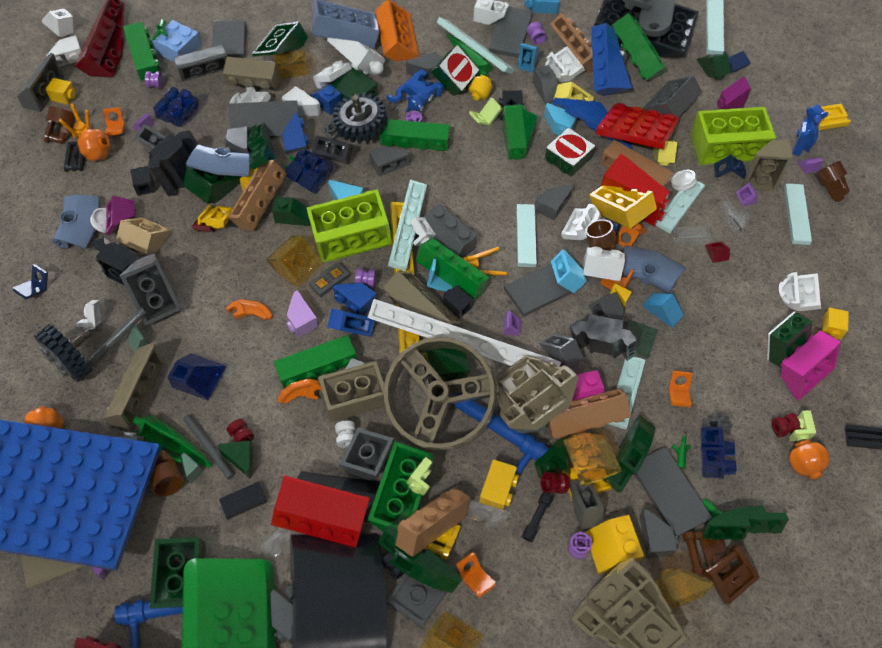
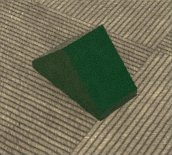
(240, 455)

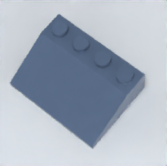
(344, 23)

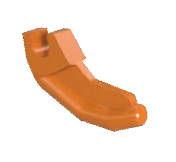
(249, 307)
(300, 388)

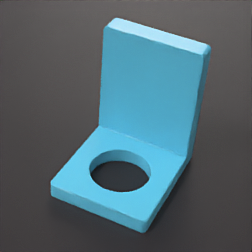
(436, 282)

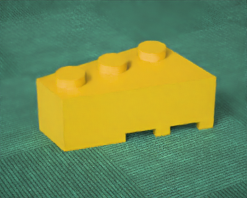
(623, 206)

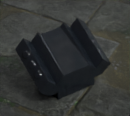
(169, 160)
(114, 258)
(605, 336)

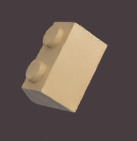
(142, 235)

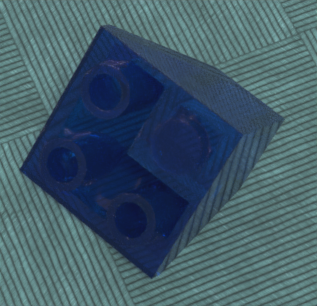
(196, 375)

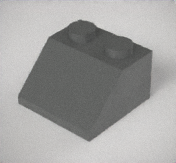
(366, 454)

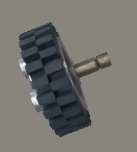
(360, 117)
(63, 352)

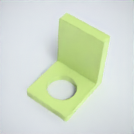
(488, 113)

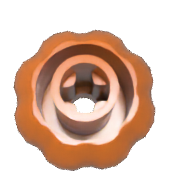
(94, 144)
(44, 417)
(809, 459)

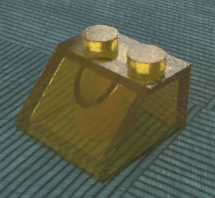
(291, 64)
(294, 260)
(591, 457)
(682, 586)
(451, 633)

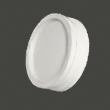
(683, 180)
(98, 219)

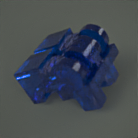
(176, 106)
(308, 170)
(713, 451)

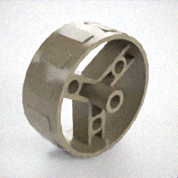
(412, 361)

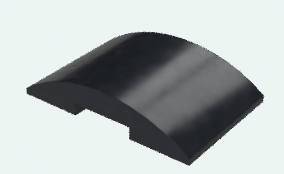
(669, 45)
(337, 593)

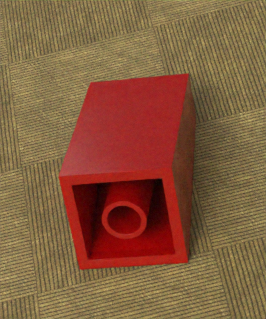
(629, 176)

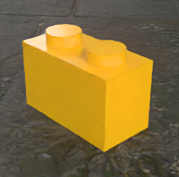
(498, 485)

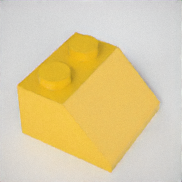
(614, 543)

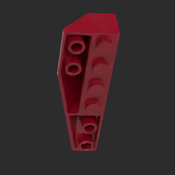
(104, 43)

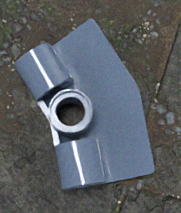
(219, 161)
(75, 221)
(661, 270)

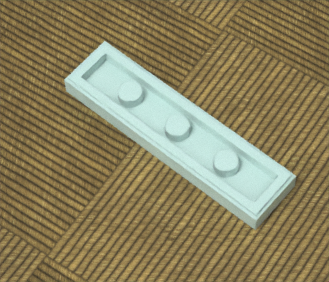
(679, 207)
(797, 214)
(526, 235)
(629, 384)

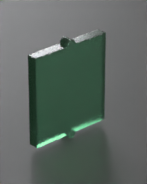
(645, 337)

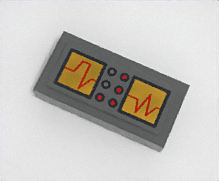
(325, 281)

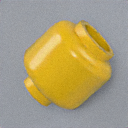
(480, 87)

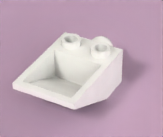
(361, 56)

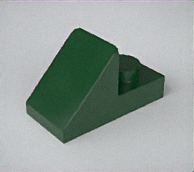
(554, 458)

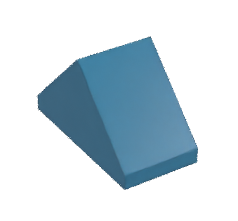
(664, 307)

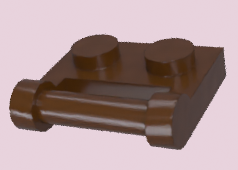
(712, 551)
(736, 579)

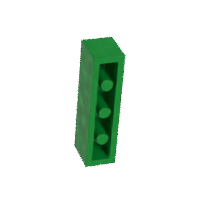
(141, 49)
(415, 135)
(452, 268)
(315, 361)

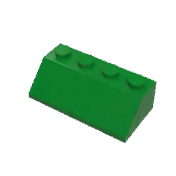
(639, 47)
(394, 497)

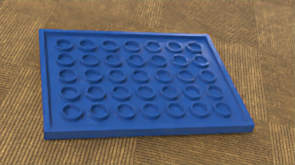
(70, 493)

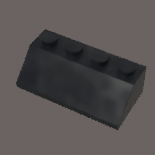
(356, 486)

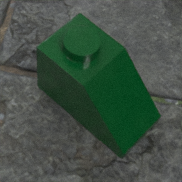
(715, 65)
(290, 211)

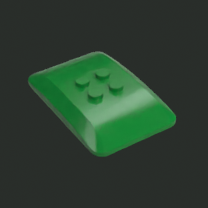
(227, 604)

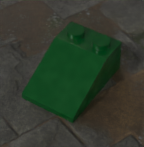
(281, 39)
(209, 186)
(168, 568)

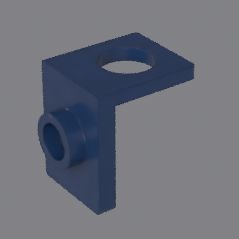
(738, 61)
(733, 164)
(34, 286)

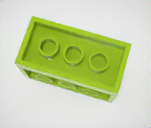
(730, 132)
(349, 226)

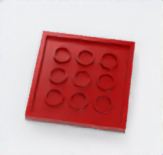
(638, 125)

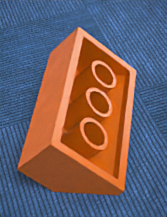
(396, 32)

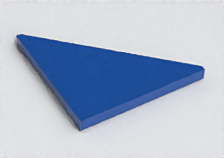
(588, 111)

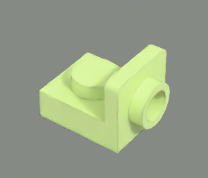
(807, 428)
(416, 480)

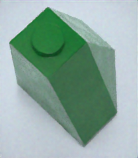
(518, 130)

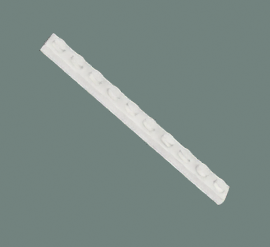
(432, 328)

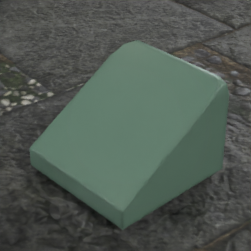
(136, 339)
(191, 468)

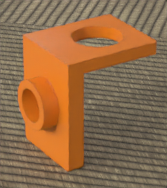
(114, 127)
(634, 232)
(624, 282)
(680, 394)
(475, 577)

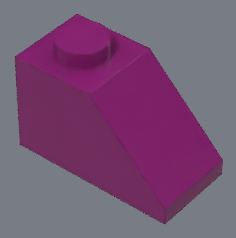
(734, 95)
(118, 210)

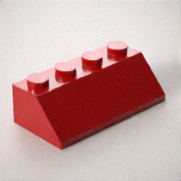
(319, 511)

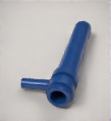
(527, 443)
(139, 612)

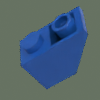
(293, 135)
(355, 296)

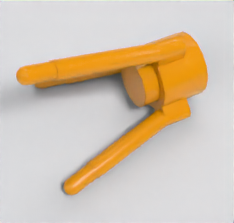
(79, 126)
(473, 260)

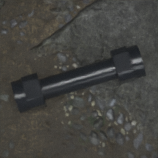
(530, 531)

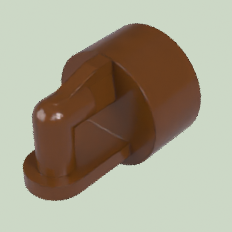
(53, 116)
(834, 180)
(601, 234)
(166, 476)

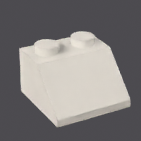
(603, 263)

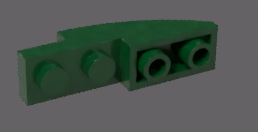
(260, 146)
(632, 453)
(743, 520)
(424, 568)

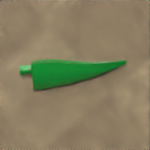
(483, 66)
(161, 433)

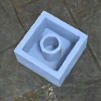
(179, 41)

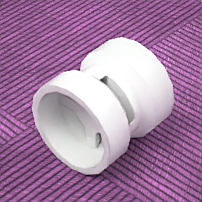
(345, 432)

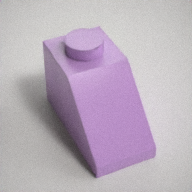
(299, 316)

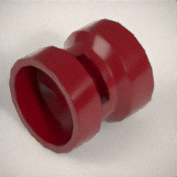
(785, 425)
(239, 431)
(554, 482)

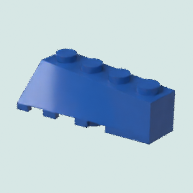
(608, 63)

